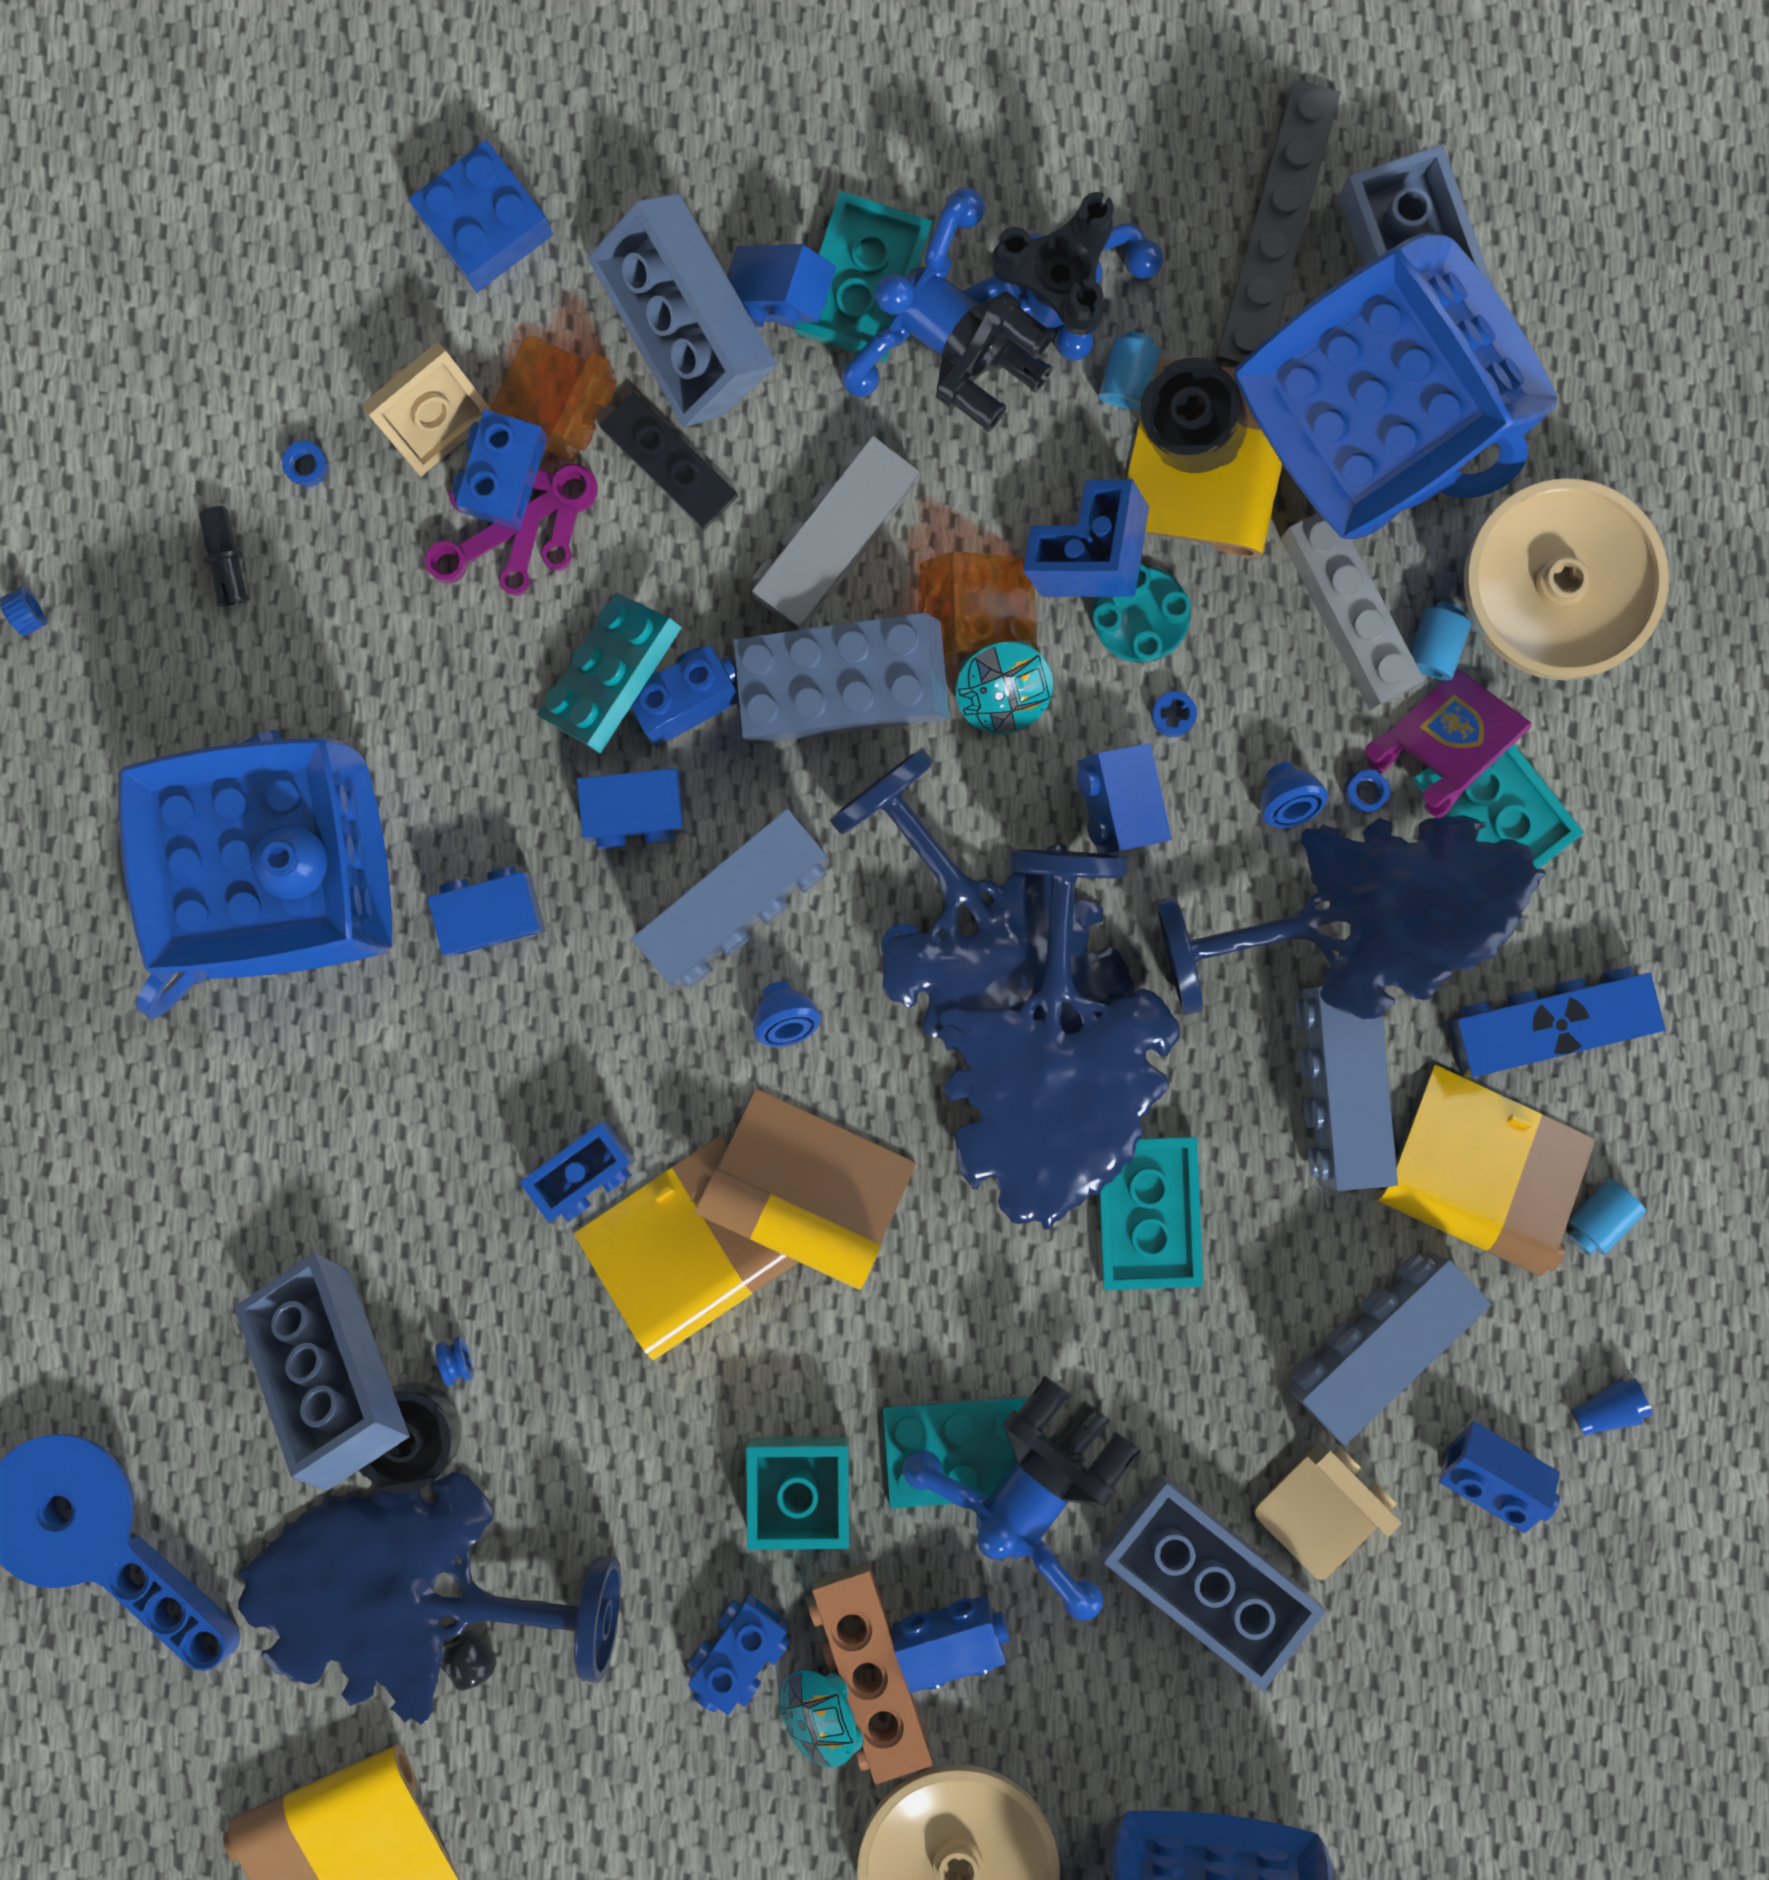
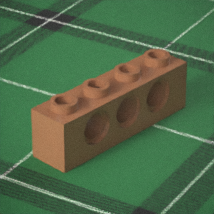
(905, 1745)

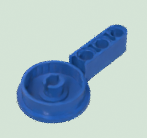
(97, 1542)

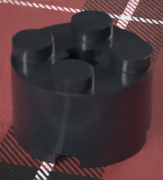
(1171, 402)
(437, 1440)

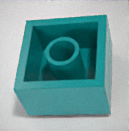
(797, 1493)

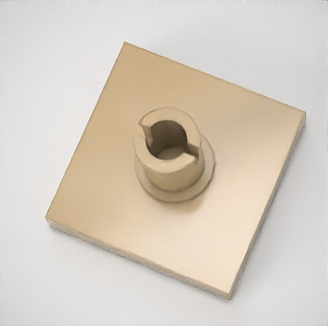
(426, 408)

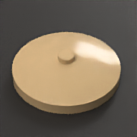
(1566, 579)
(958, 1827)

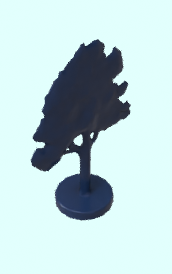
(1408, 908)
(1009, 950)
(1055, 1103)
(359, 1591)

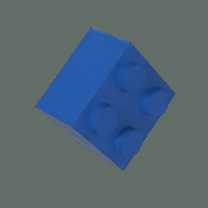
(481, 216)

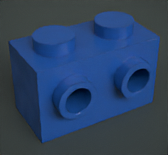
(781, 283)
(499, 469)
(1123, 799)
(631, 807)
(485, 912)
(577, 1171)

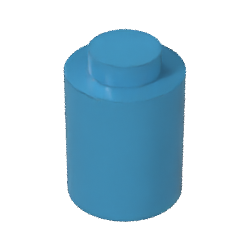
(1129, 370)
(1440, 640)
(1604, 1218)

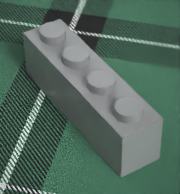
(835, 534)
(1352, 611)

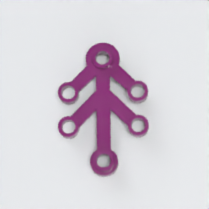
(524, 540)

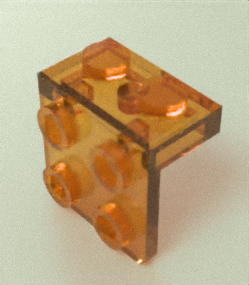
(557, 394)
(978, 600)

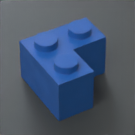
(1099, 553)

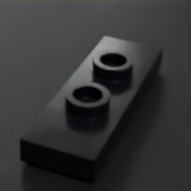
(668, 461)

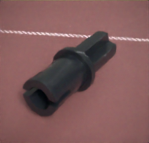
(222, 556)

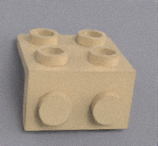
(1325, 1510)

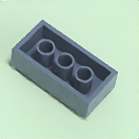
(1407, 200)
(681, 309)
(842, 678)
(731, 900)
(1347, 1097)
(1386, 1344)
(320, 1372)
(1211, 1582)

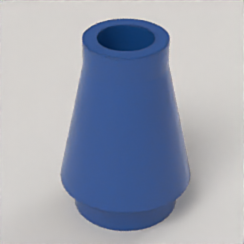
(1613, 1408)

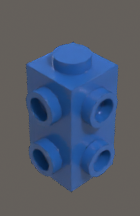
(686, 694)
(1500, 1478)
(950, 1643)
(729, 1667)

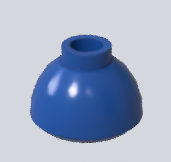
(1291, 796)
(289, 862)
(784, 1016)

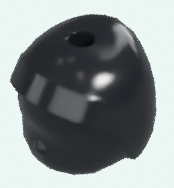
(468, 1660)

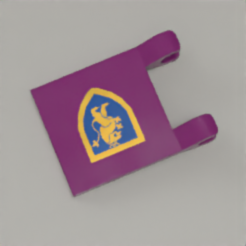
(1453, 733)

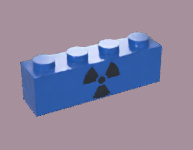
(1555, 1024)

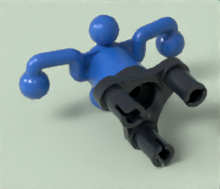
(1037, 264)
(954, 326)
(1037, 1488)

